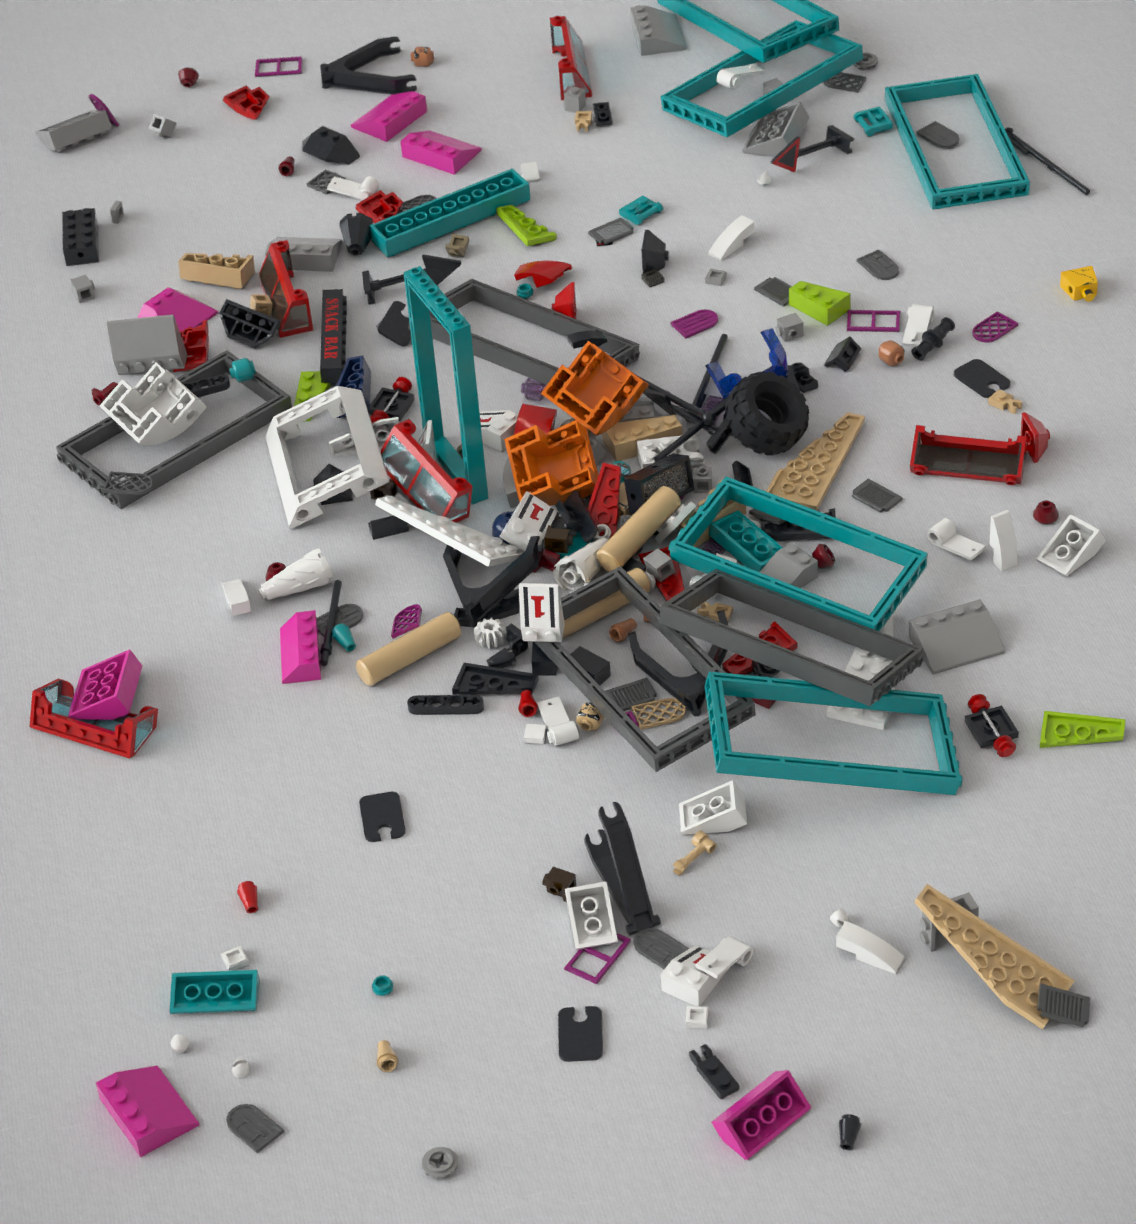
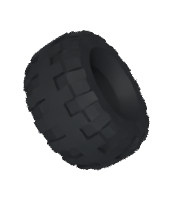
(779, 401)

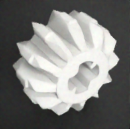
(490, 633)

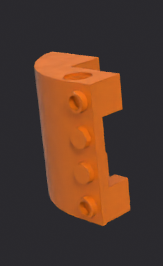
(595, 389)
(552, 462)

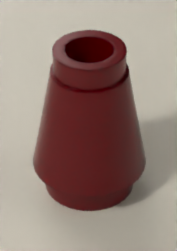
(287, 166)

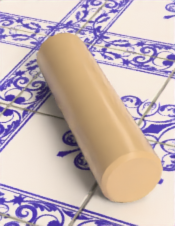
(638, 528)
(604, 606)
(408, 648)

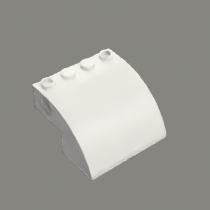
(154, 408)

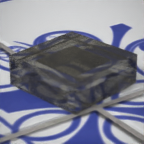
(652, 278)

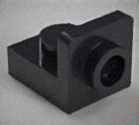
(515, 640)

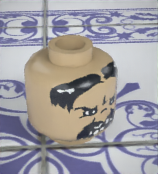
(589, 717)

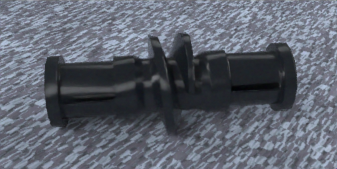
(933, 338)

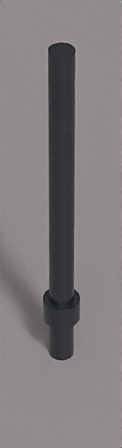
(326, 647)

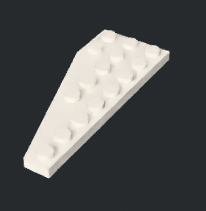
(473, 543)
(866, 666)

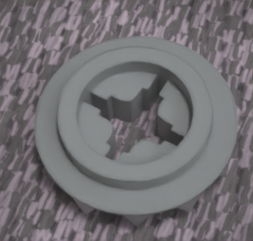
(869, 60)
(434, 1157)

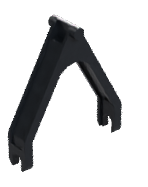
(342, 74)
(481, 600)
(687, 690)
(619, 866)

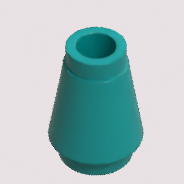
(344, 637)

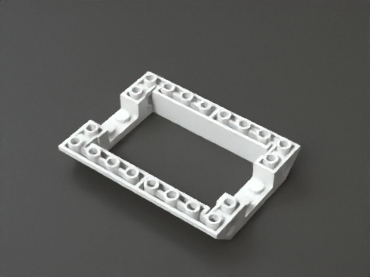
(360, 478)

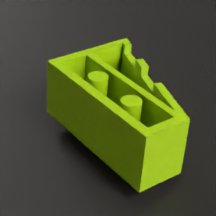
(819, 301)

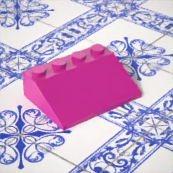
(392, 115)
(438, 151)
(106, 688)
(145, 1107)

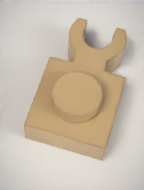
(583, 119)
(1004, 400)
(711, 611)

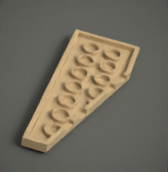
(814, 470)
(1000, 961)

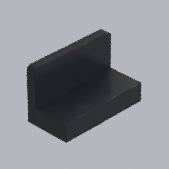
(844, 354)
(387, 527)

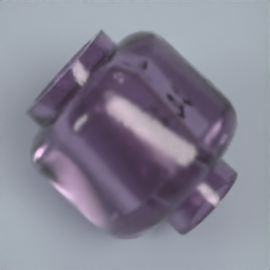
(532, 389)

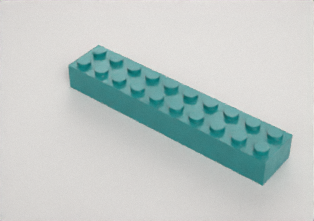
(449, 212)

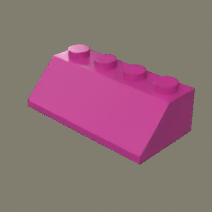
(300, 648)
(762, 1114)

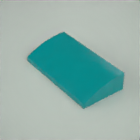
(744, 540)
(214, 991)

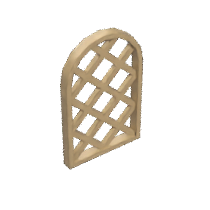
(658, 702)

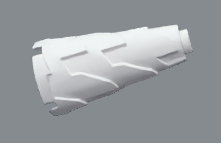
(580, 567)
(300, 576)

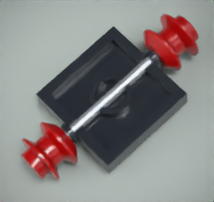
(393, 402)
(991, 726)

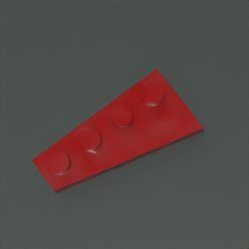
(605, 497)
(671, 585)
(775, 634)

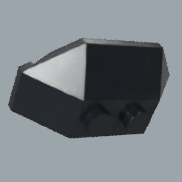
(330, 146)
(247, 324)

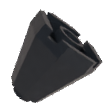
(356, 232)

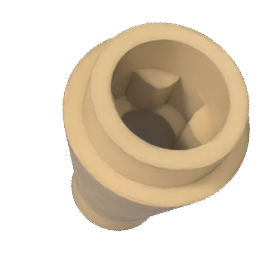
(386, 1057)

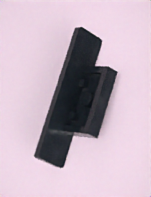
(577, 516)

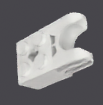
(650, 448)

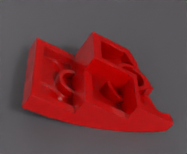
(247, 101)
(380, 206)
(542, 271)
(196, 344)
(535, 415)

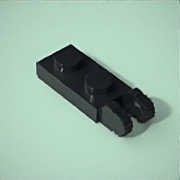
(714, 1072)

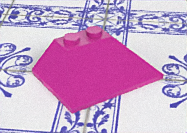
(185, 308)

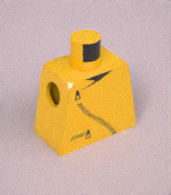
(1080, 283)

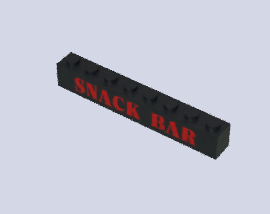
(333, 335)

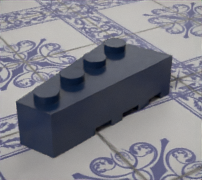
(356, 375)

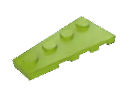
(524, 227)
(309, 387)
(1076, 729)

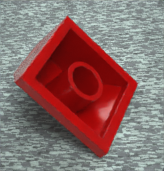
(566, 301)
(1036, 435)

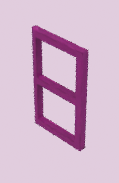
(278, 60)
(873, 328)
(610, 960)

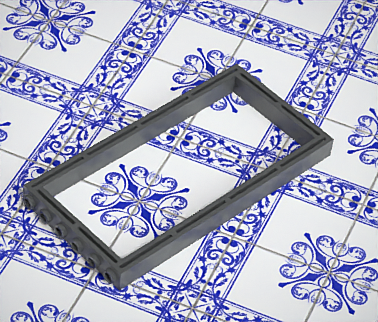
(619, 348)
(276, 403)
(905, 656)
(681, 744)

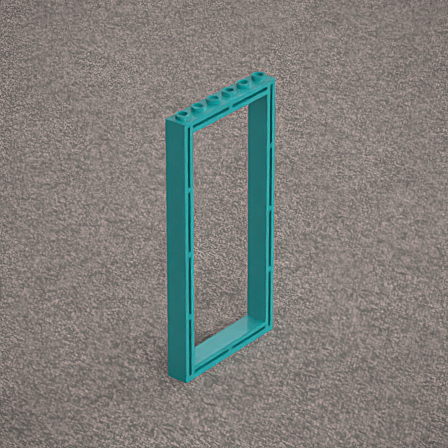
(822, 25)
(678, 99)
(963, 194)
(421, 297)
(729, 489)
(823, 771)

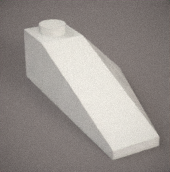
(345, 444)

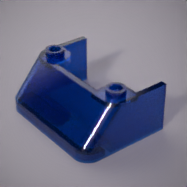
(776, 356)

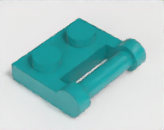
(877, 118)
(640, 209)

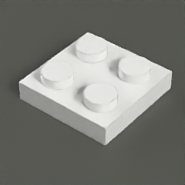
(674, 520)

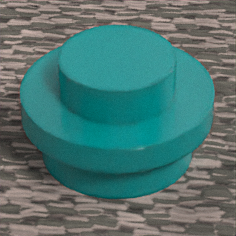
(524, 291)
(382, 985)

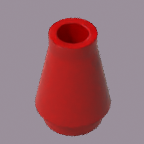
(527, 705)
(248, 894)

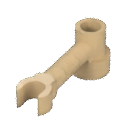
(702, 843)

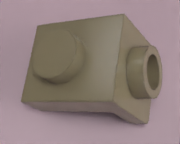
(457, 245)

